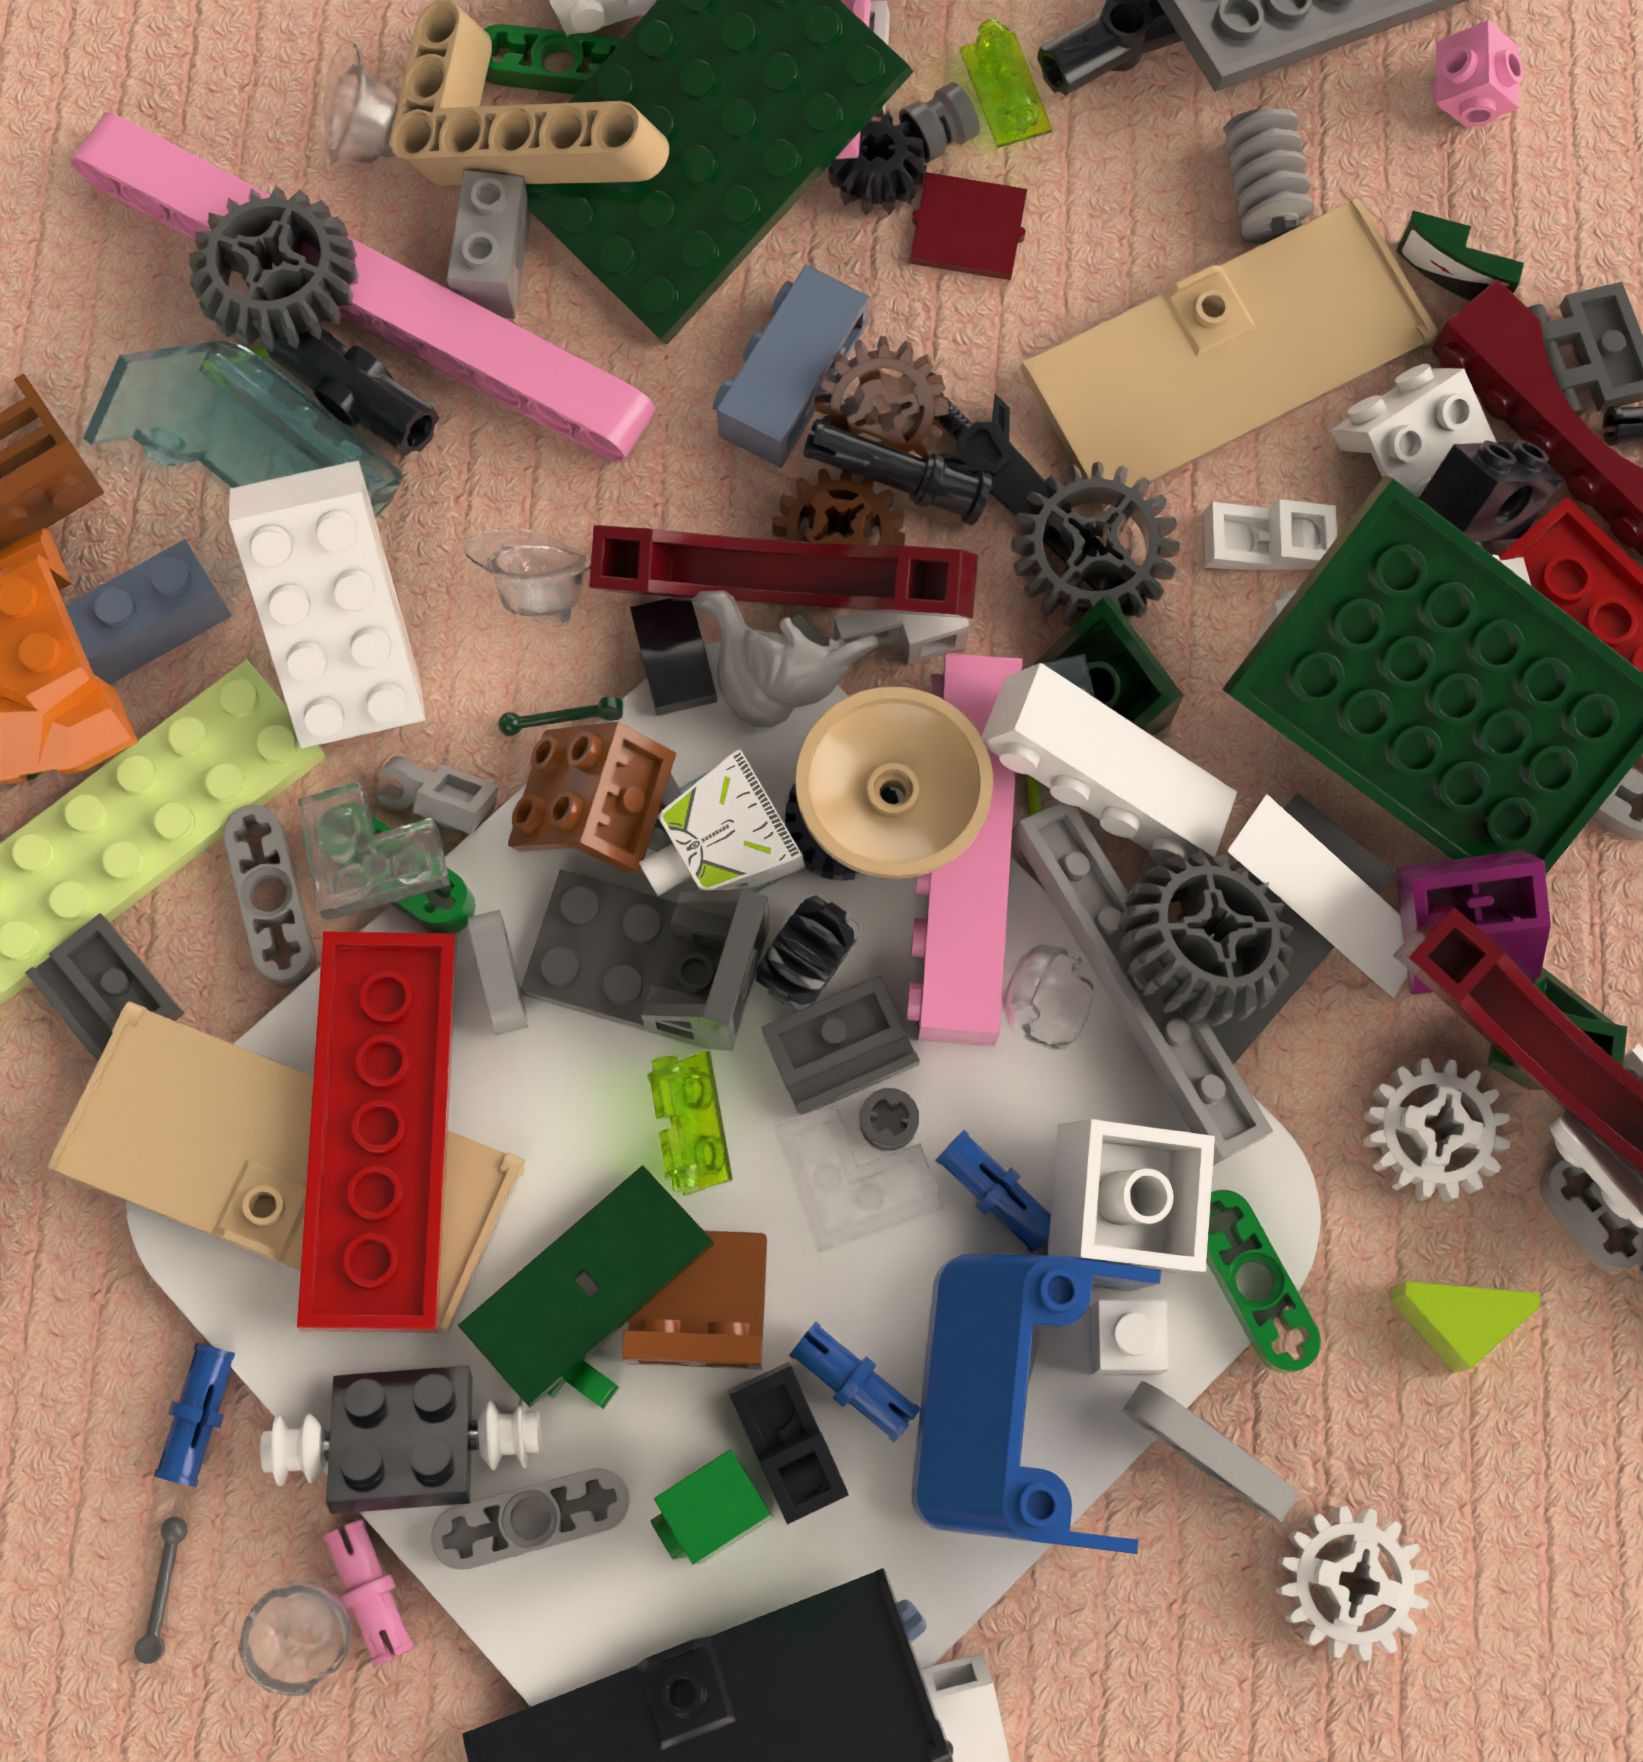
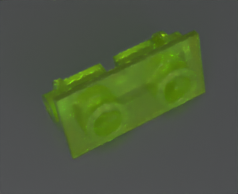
(1004, 85)
(696, 1145)

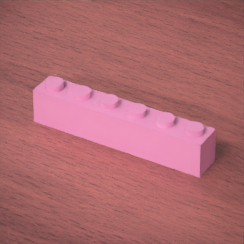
(968, 897)

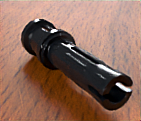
(925, 478)

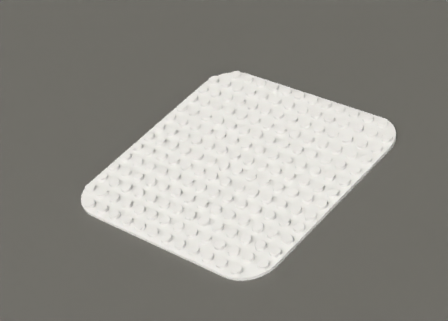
(584, 1119)

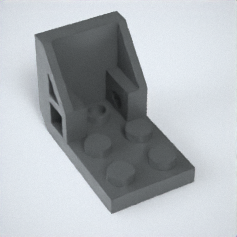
(650, 959)

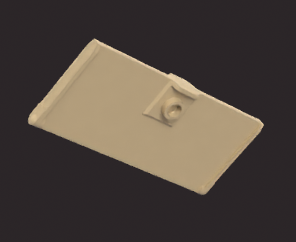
(1231, 349)
(226, 1147)

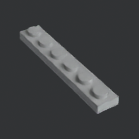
(1182, 1054)

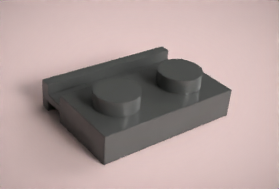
(94, 979)
(840, 1046)

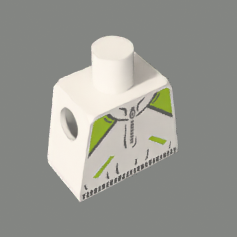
(723, 834)

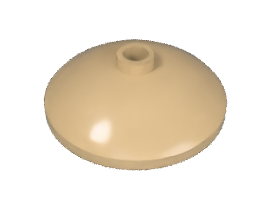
(904, 743)

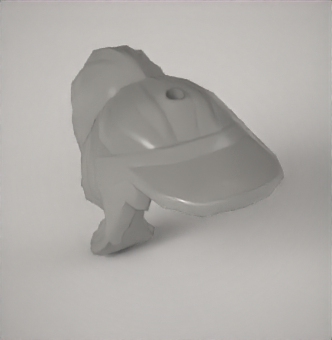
(772, 672)

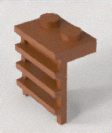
(47, 485)

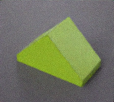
(1462, 1320)

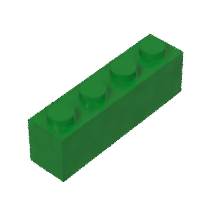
(709, 1510)

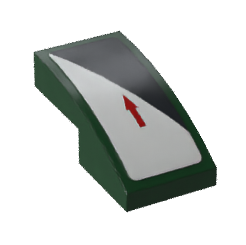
(1440, 253)

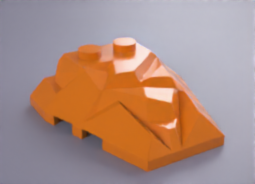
(49, 698)

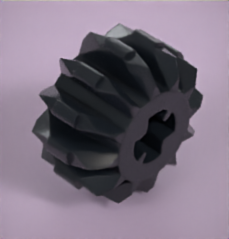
(886, 168)
(807, 952)

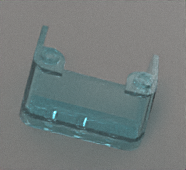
(232, 416)

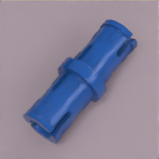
(996, 1190)
(854, 1381)
(195, 1415)

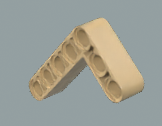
(446, 131)

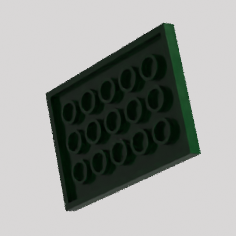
(751, 117)
(1446, 686)

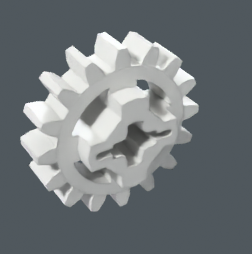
(1444, 1104)
(1347, 1612)

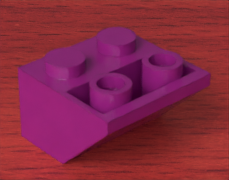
(1496, 892)

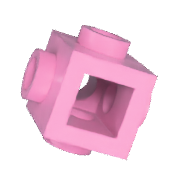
(1477, 75)

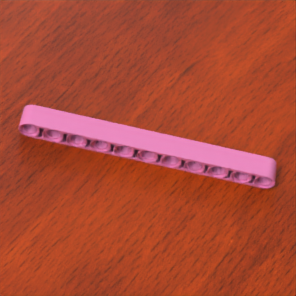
(387, 299)

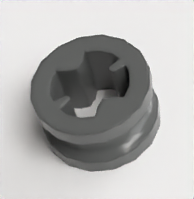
(892, 1099)

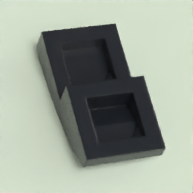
(673, 655)
(788, 1443)

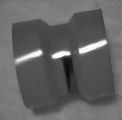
(942, 120)

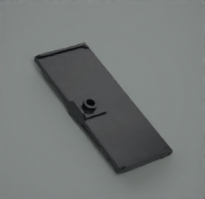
(791, 1686)

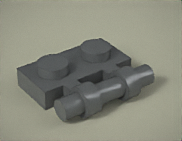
(1605, 341)

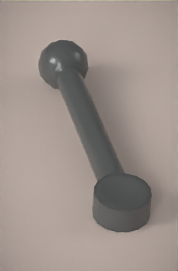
(152, 1646)

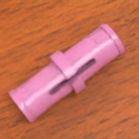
(368, 1592)

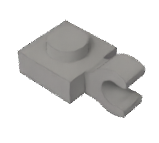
(446, 795)

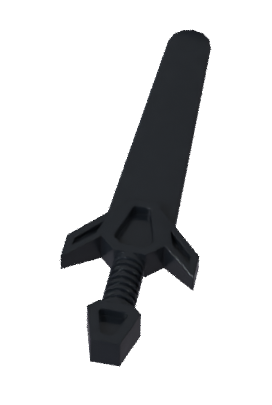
(988, 449)

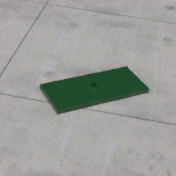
(546, 1322)

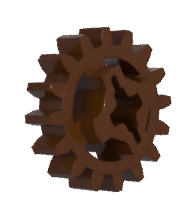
(902, 395)
(841, 508)

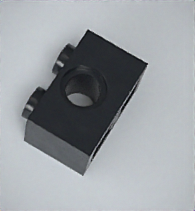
(1492, 488)

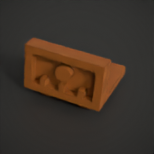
(593, 793)
(708, 1312)

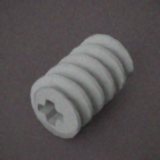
(1268, 173)

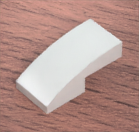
(1268, 539)
(918, 635)

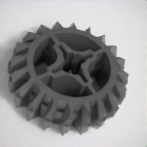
(283, 290)
(1116, 564)
(1195, 956)

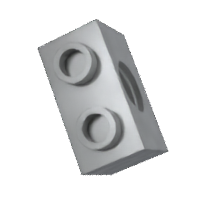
(490, 241)

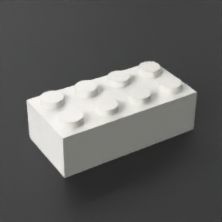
(327, 603)

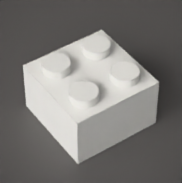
(1131, 1195)

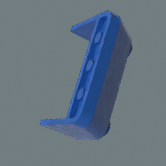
(977, 1394)

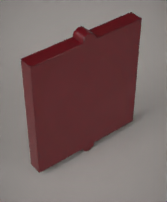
(968, 226)

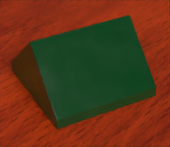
(1120, 667)

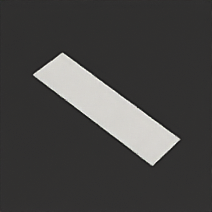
(1323, 892)

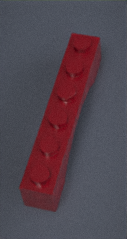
(1509, 370)
(785, 572)
(1528, 1029)

